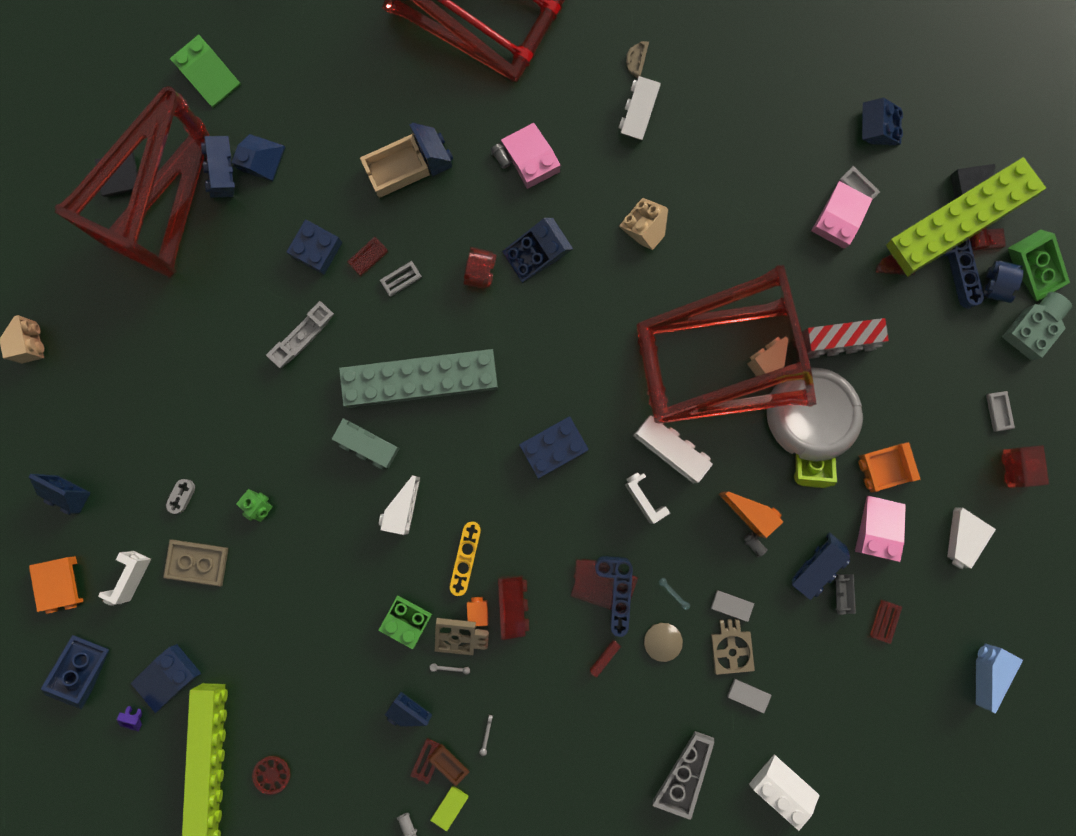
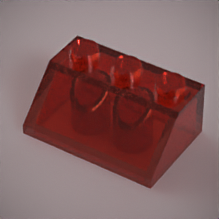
(513, 606)

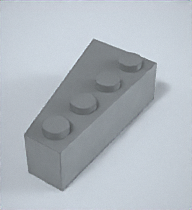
(685, 779)

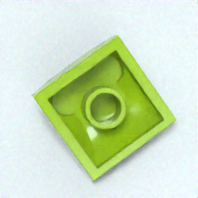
(815, 473)

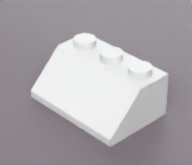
(785, 792)

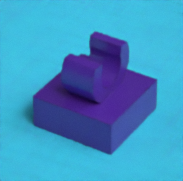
(130, 721)

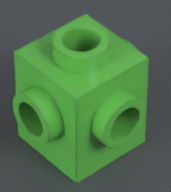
(254, 505)

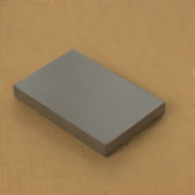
(195, 562)

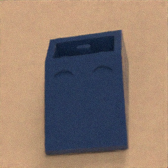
(537, 249)

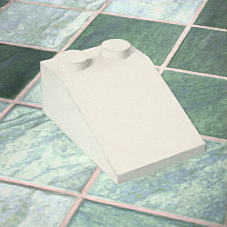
(399, 512)

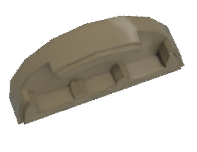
(636, 57)

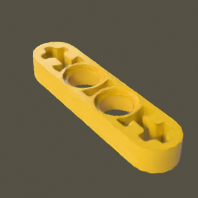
(468, 559)

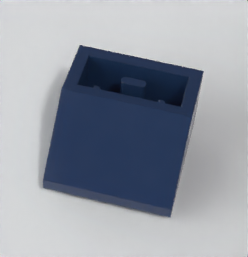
(882, 122)

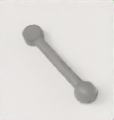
(433, 667)
(483, 751)

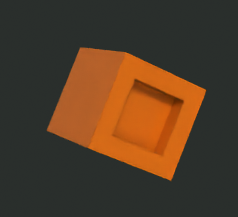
(478, 611)

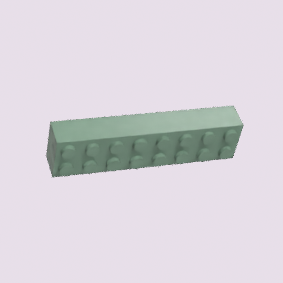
(418, 378)

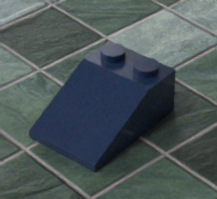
(432, 148)
(59, 492)
(75, 672)
(165, 677)

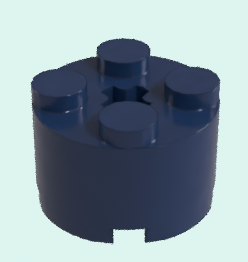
(1003, 281)

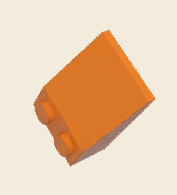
(757, 516)

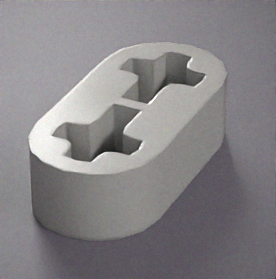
(184, 498)

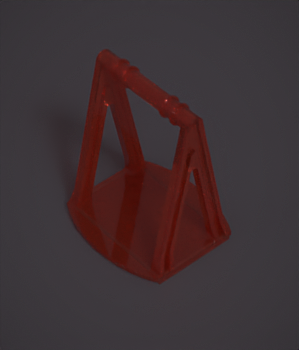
(150, 183)
(720, 401)

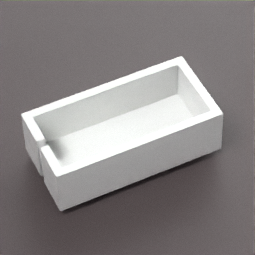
(673, 449)

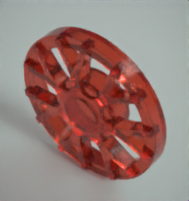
(271, 775)

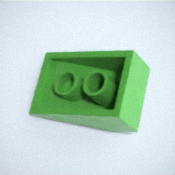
(205, 71)
(1041, 263)

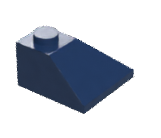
(258, 157)
(407, 712)

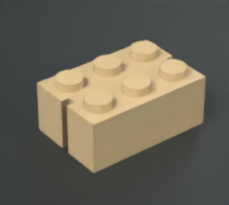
(395, 166)

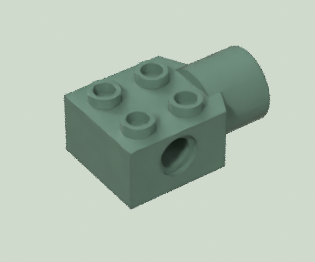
(1039, 326)

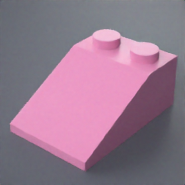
(531, 155)
(842, 215)
(882, 529)

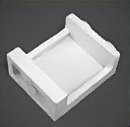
(652, 515)
(135, 568)

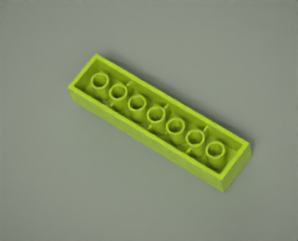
(965, 216)
(204, 760)

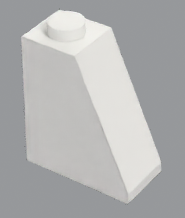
(967, 538)

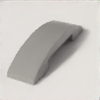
(301, 336)

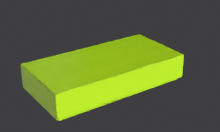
(449, 808)

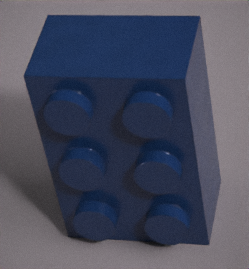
(553, 447)

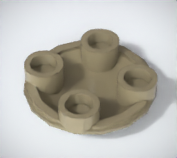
(663, 642)

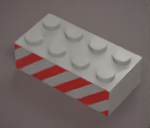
(845, 337)

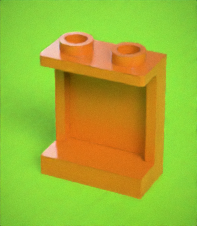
(889, 467)
(54, 585)

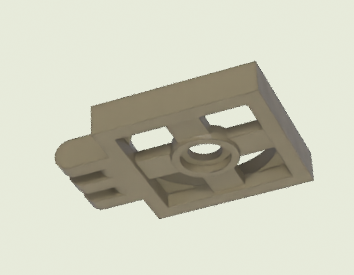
(731, 632)
(477, 640)

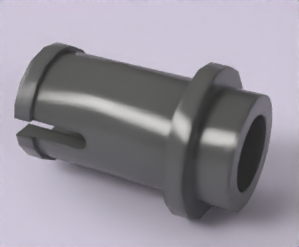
(501, 156)
(754, 543)

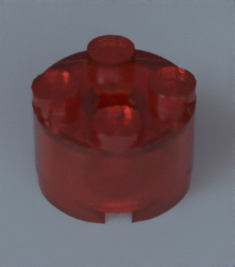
(479, 267)

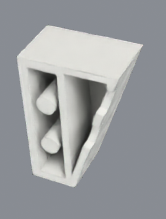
(639, 107)

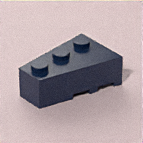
(821, 567)

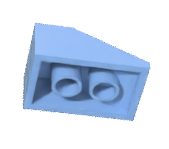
(994, 675)

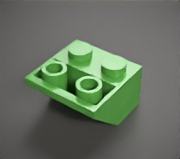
(405, 622)

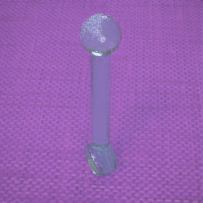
(685, 605)

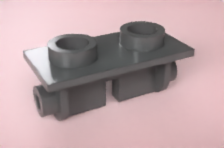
(845, 594)

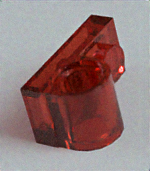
(988, 239)

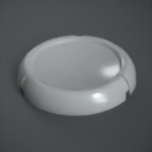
(824, 428)

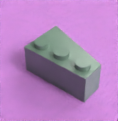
(365, 444)

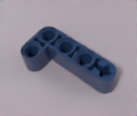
(970, 271)
(618, 596)

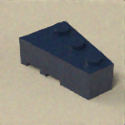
(218, 166)

